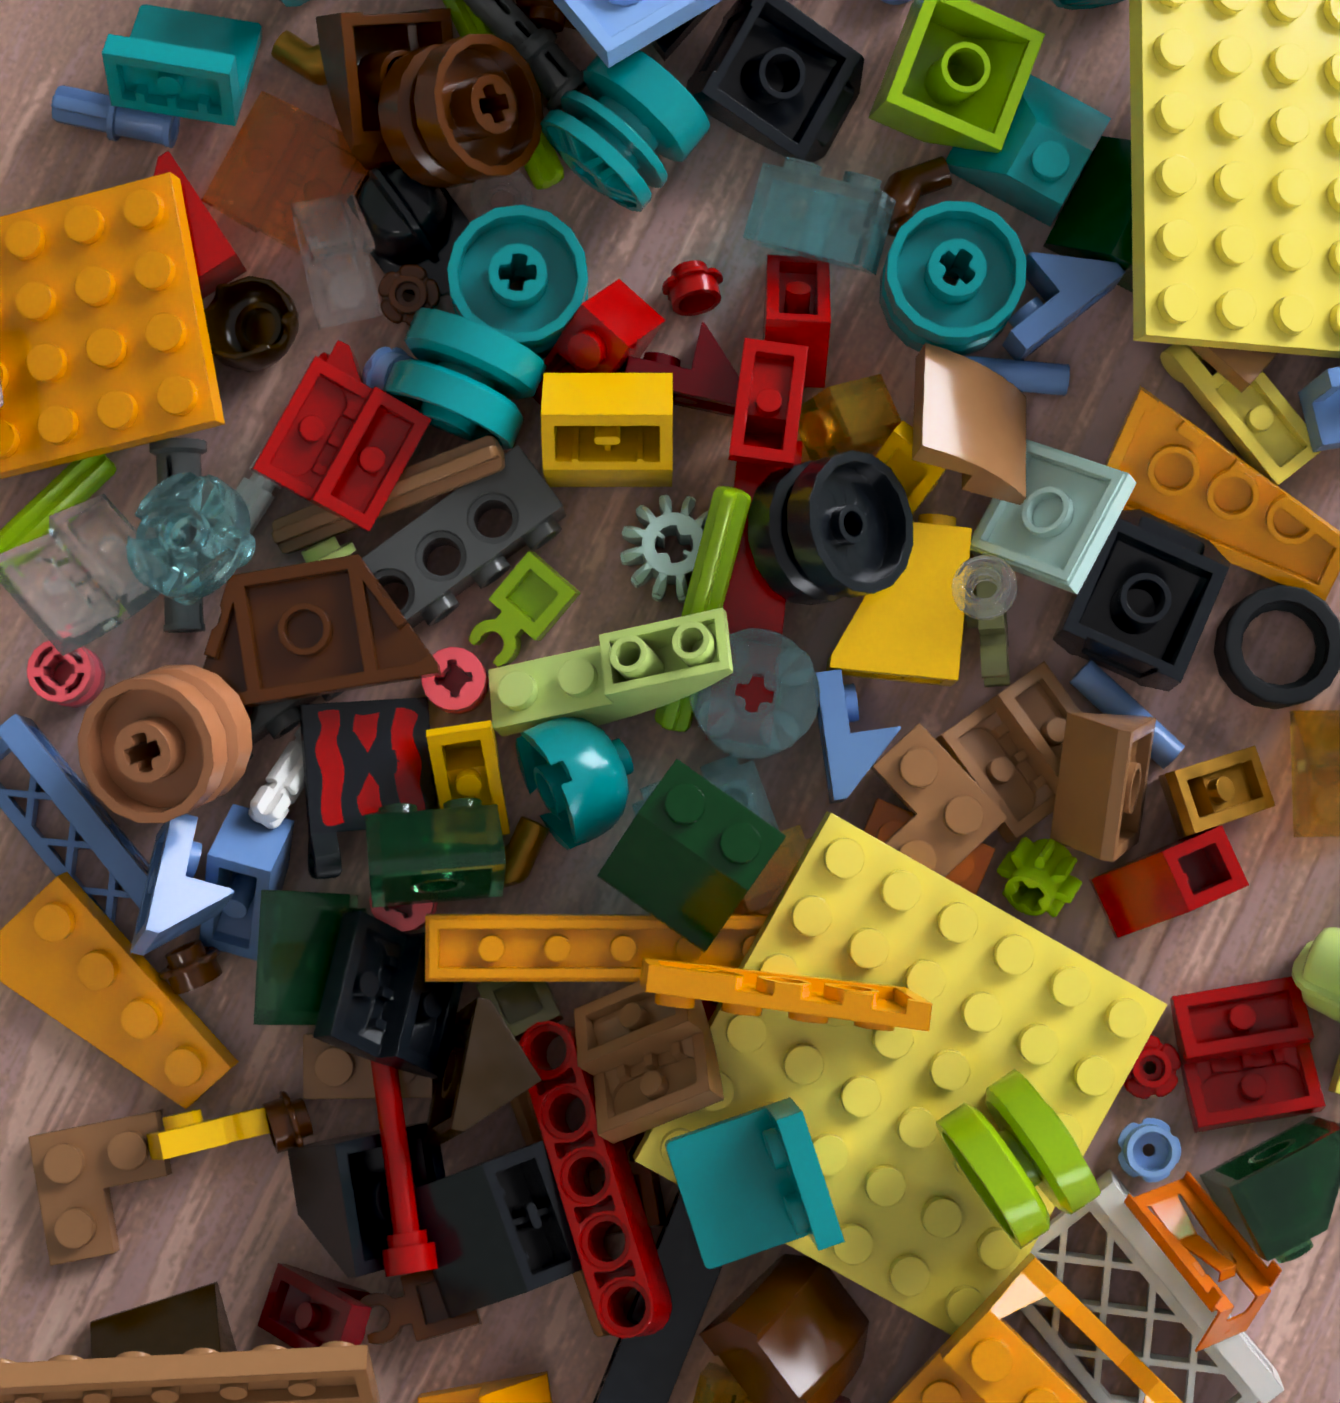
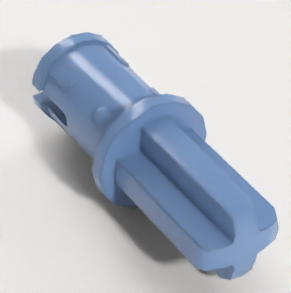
(94, 112)

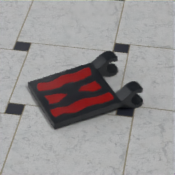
(356, 763)

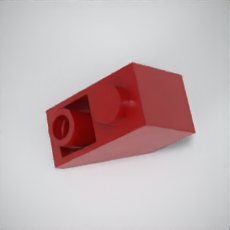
(604, 334)
(1169, 881)

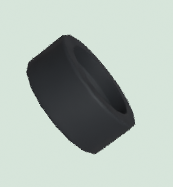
(1317, 617)

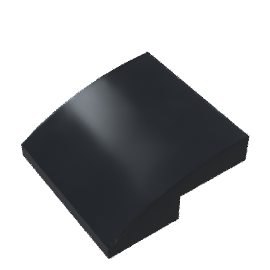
(380, 999)

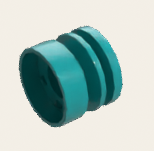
(615, 137)

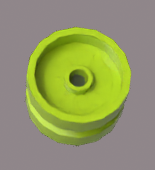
(1025, 1153)

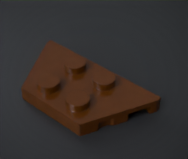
(312, 633)

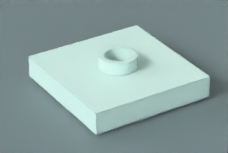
(1061, 521)

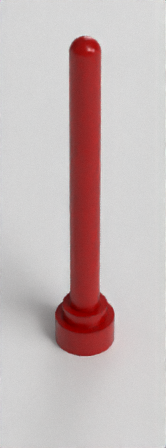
(408, 1246)

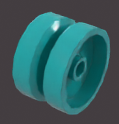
(957, 243)
(511, 247)
(465, 376)

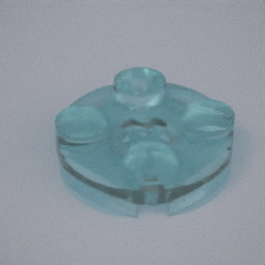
(214, 554)
(775, 725)

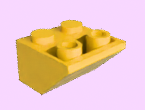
(607, 429)

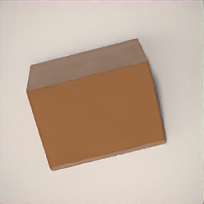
(1102, 783)

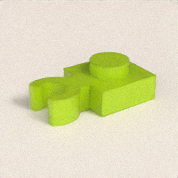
(529, 602)

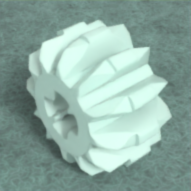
(659, 565)

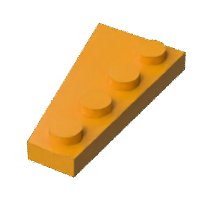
(1222, 498)
(81, 973)
(803, 997)

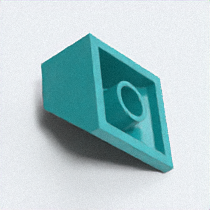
(1040, 155)

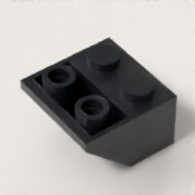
(497, 1229)

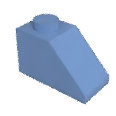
(248, 861)

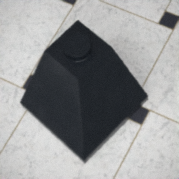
(345, 1193)

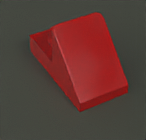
(768, 403)

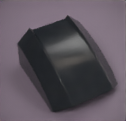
(778, 78)
(1144, 601)

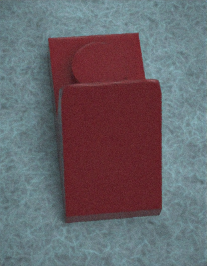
(707, 386)
(313, 1309)

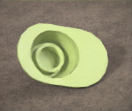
(1318, 973)

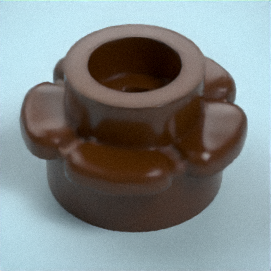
(407, 278)
(191, 966)
(287, 1122)

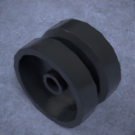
(831, 528)

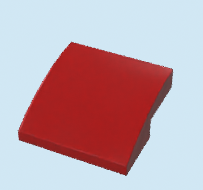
(341, 444)
(1246, 1054)

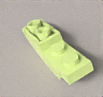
(618, 678)

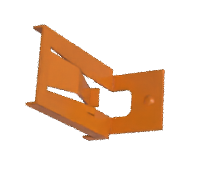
(1178, 1238)

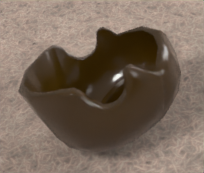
(251, 323)

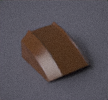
(357, 57)
(791, 1334)

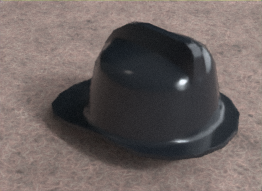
(410, 223)

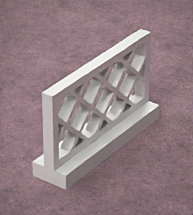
(1234, 1357)

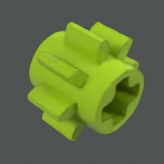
(1039, 877)

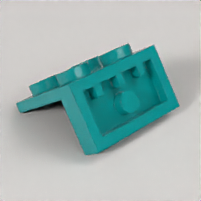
(182, 64)
(753, 1184)

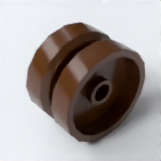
(461, 111)

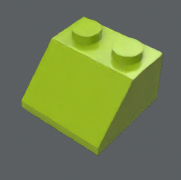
(956, 75)

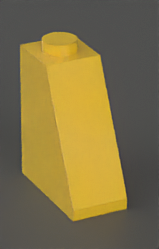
(914, 625)

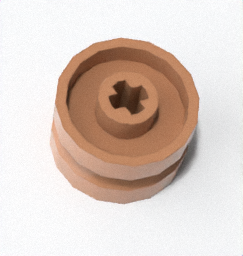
(164, 743)

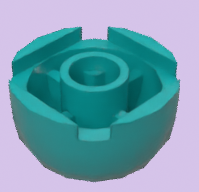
(577, 776)

